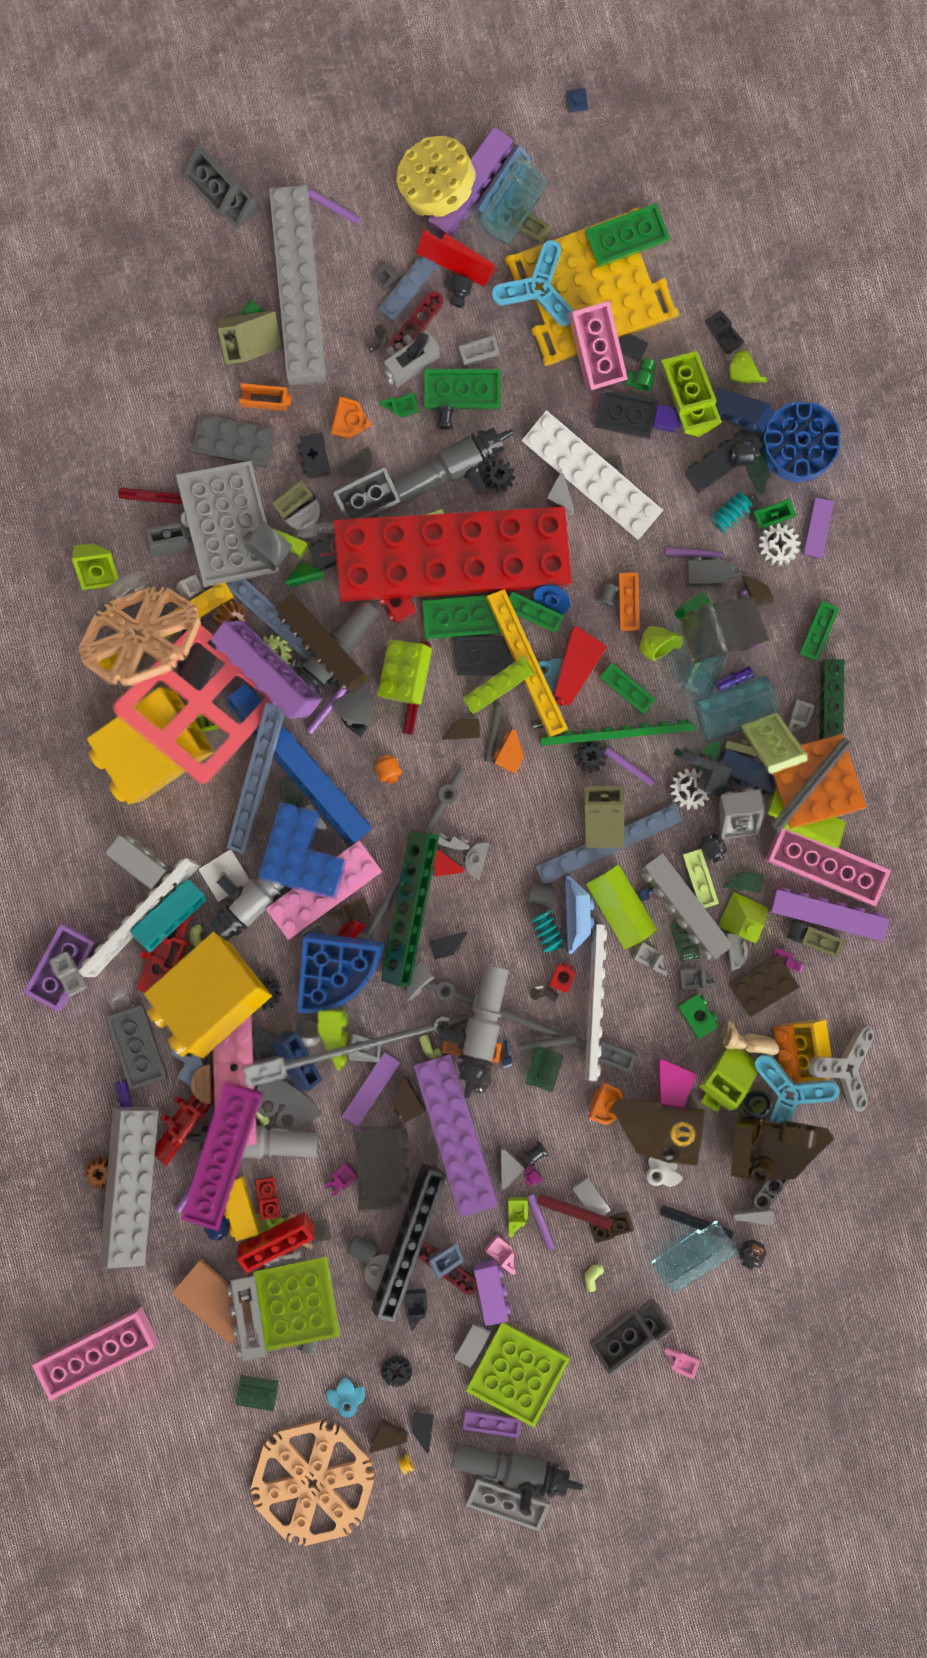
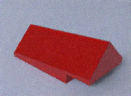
(456, 258)

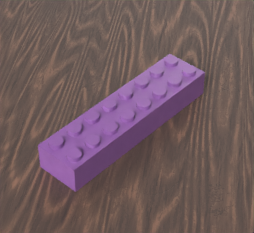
(456, 1135)

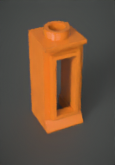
(251, 389)

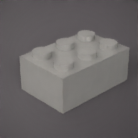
(138, 860)

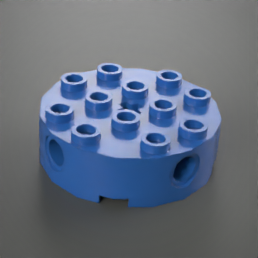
(800, 422)

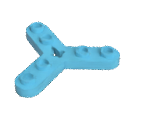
(525, 290)
(804, 1092)

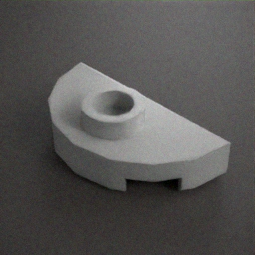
(305, 517)
(476, 858)
(738, 953)
(375, 1270)

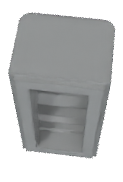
(754, 1215)

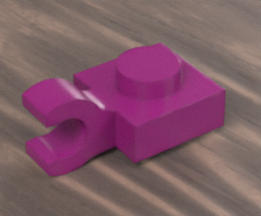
(787, 959)
(532, 1175)

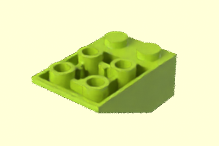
(331, 1029)
(730, 1078)

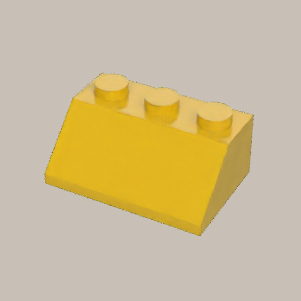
(811, 1042)

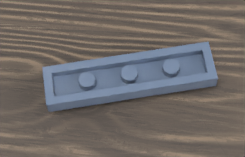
(500, 177)
(407, 288)

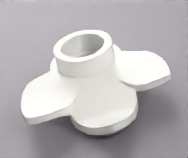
(666, 1170)

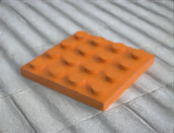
(835, 794)

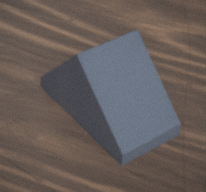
(445, 1260)

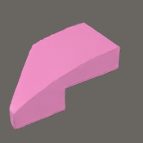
(501, 1252)
(682, 1362)

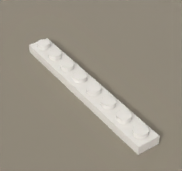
(595, 1011)

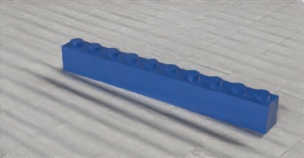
(306, 773)

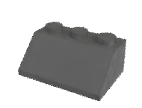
(367, 495)

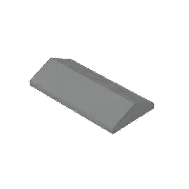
(504, 1503)

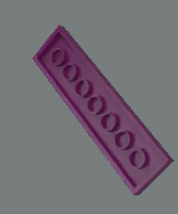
(221, 1155)

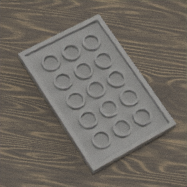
(221, 513)

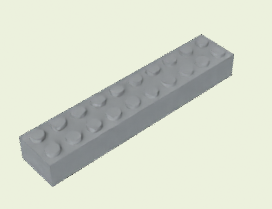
(298, 285)

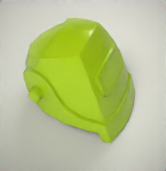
(744, 369)
(658, 642)

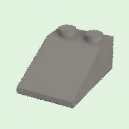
(740, 814)

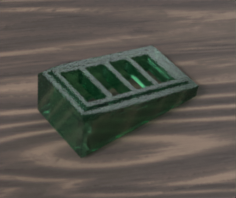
(695, 955)

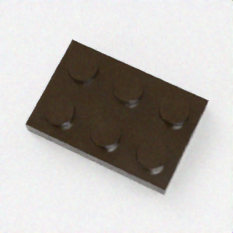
(764, 985)

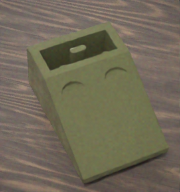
(248, 336)
(604, 816)

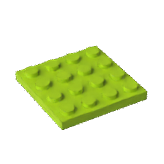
(296, 1304)
(517, 1374)

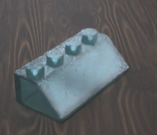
(728, 710)

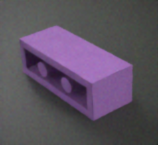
(492, 1292)

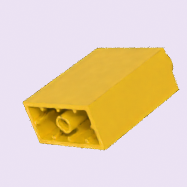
(135, 763)
(205, 997)

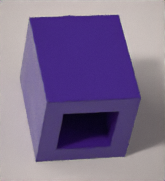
(666, 419)

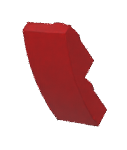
(267, 1198)

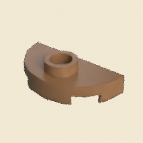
(202, 1084)

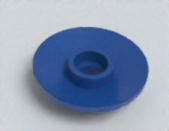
(552, 598)

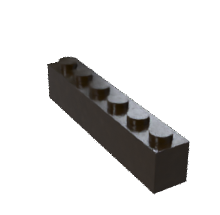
(322, 643)

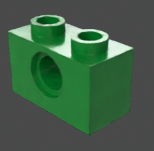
(689, 1007)

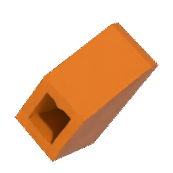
(511, 753)

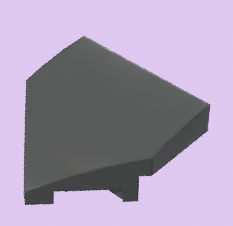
(356, 707)

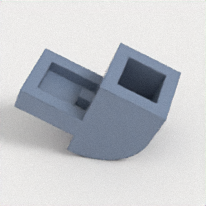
(192, 1064)

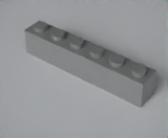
(686, 908)

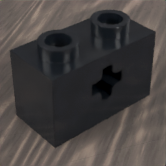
(318, 466)

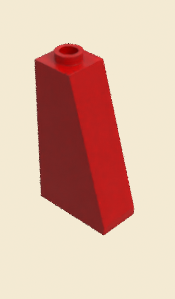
(577, 663)

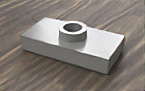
(479, 350)

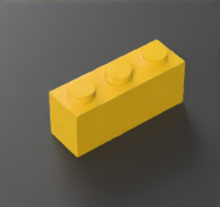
(241, 1212)

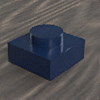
(577, 100)

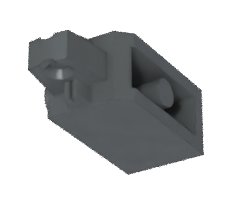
(167, 539)
(710, 572)

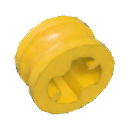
(405, 1464)

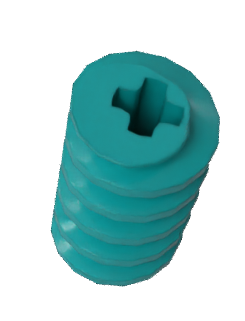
(730, 511)
(547, 931)

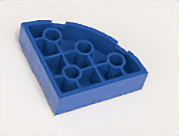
(334, 970)

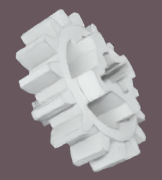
(786, 544)
(692, 779)

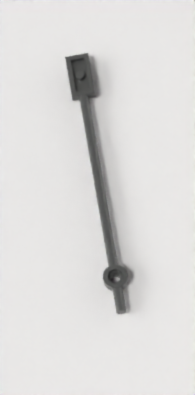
(428, 828)
(610, 1054)
(275, 1067)

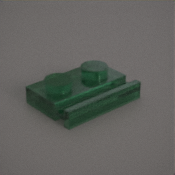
(257, 1393)

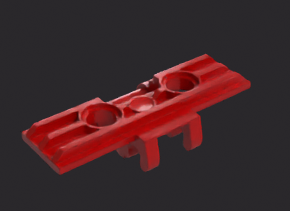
(160, 956)
(180, 1125)

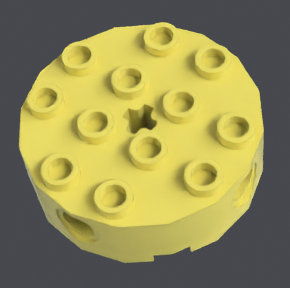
(435, 176)

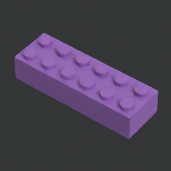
(266, 669)

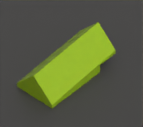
(691, 393)
(825, 831)
(621, 907)

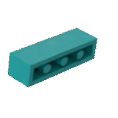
(168, 915)

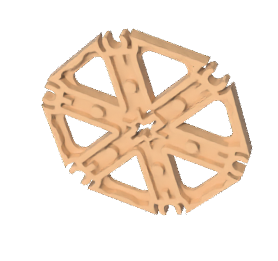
(132, 645)
(317, 1469)

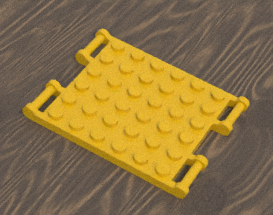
(585, 285)

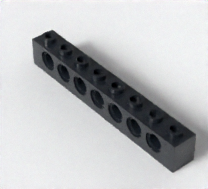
(408, 1242)

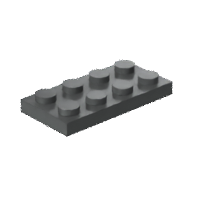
(233, 440)
(136, 1047)

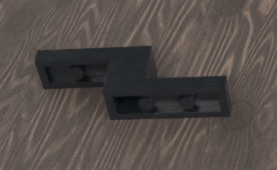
(714, 775)

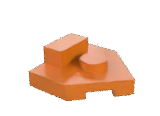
(348, 419)
(601, 1104)

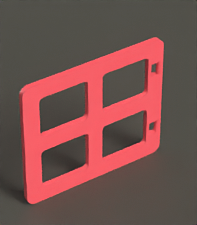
(198, 703)

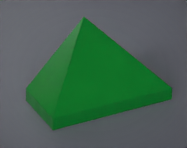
(775, 513)
(304, 574)

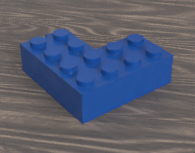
(290, 858)

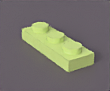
(700, 878)

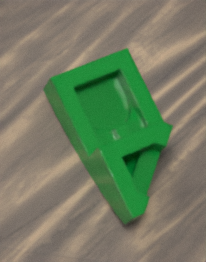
(402, 406)

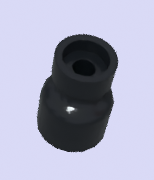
(461, 287)

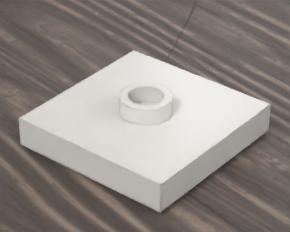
(224, 864)

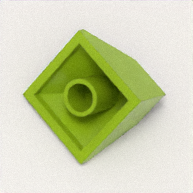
(94, 566)
(744, 917)

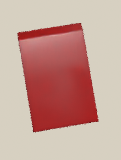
(445, 866)

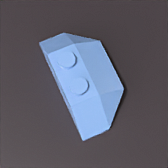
(577, 914)

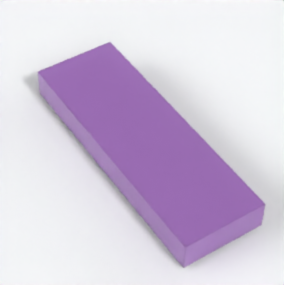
(818, 527)
(491, 1423)

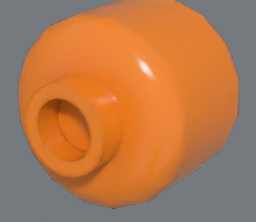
(388, 769)

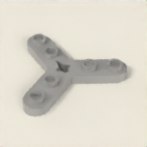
(836, 1067)

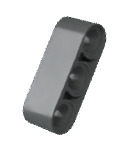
(769, 1193)

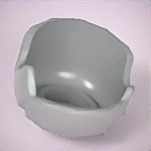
(308, 1032)

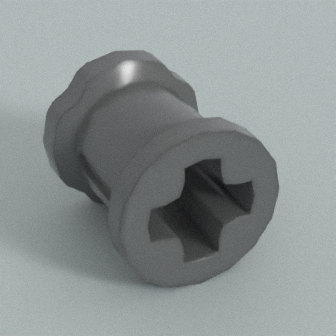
(607, 594)

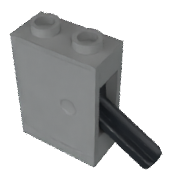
(410, 359)

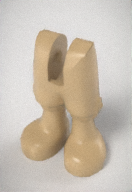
(748, 1042)

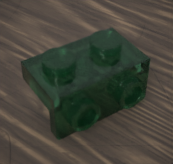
(544, 1069)

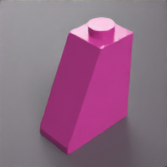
(674, 1083)

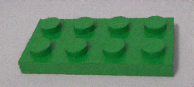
(627, 235)
(463, 388)
(458, 618)

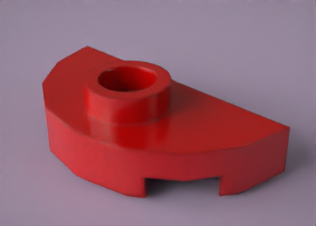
(351, 929)

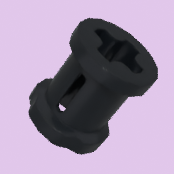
(444, 418)
(796, 931)
(536, 1153)

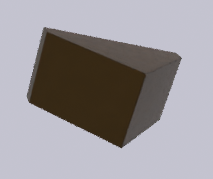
(387, 1436)

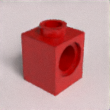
(562, 986)

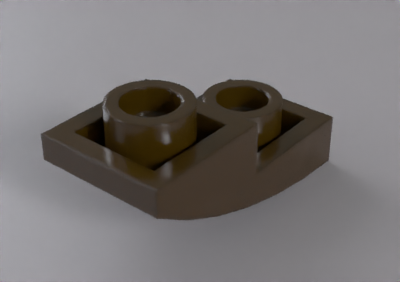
(620, 1225)

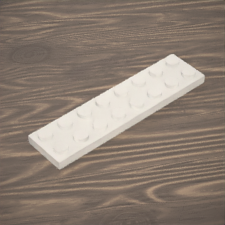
(592, 475)
(119, 938)

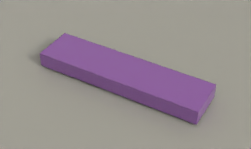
(371, 1089)

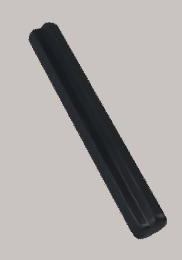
(689, 1220)

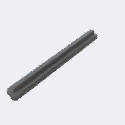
(811, 784)

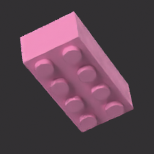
(597, 345)

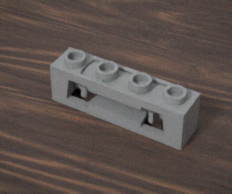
(251, 1351)

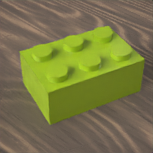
(404, 671)

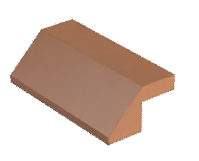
(208, 1298)

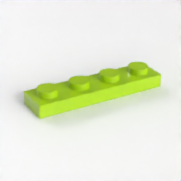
(498, 685)

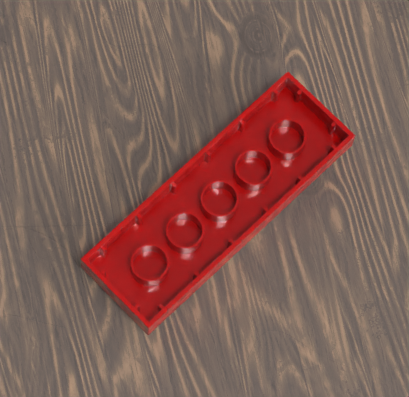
(451, 553)

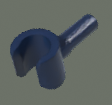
(644, 893)
(507, 1061)

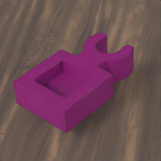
(343, 1178)

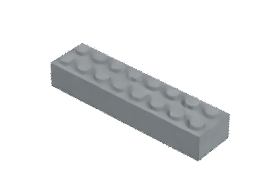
(128, 1187)

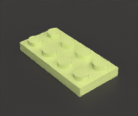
(774, 743)

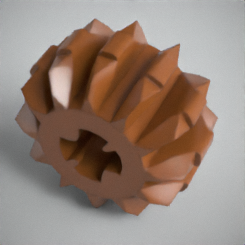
(229, 613)
(95, 1177)

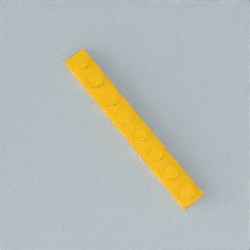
(205, 604)
(520, 647)

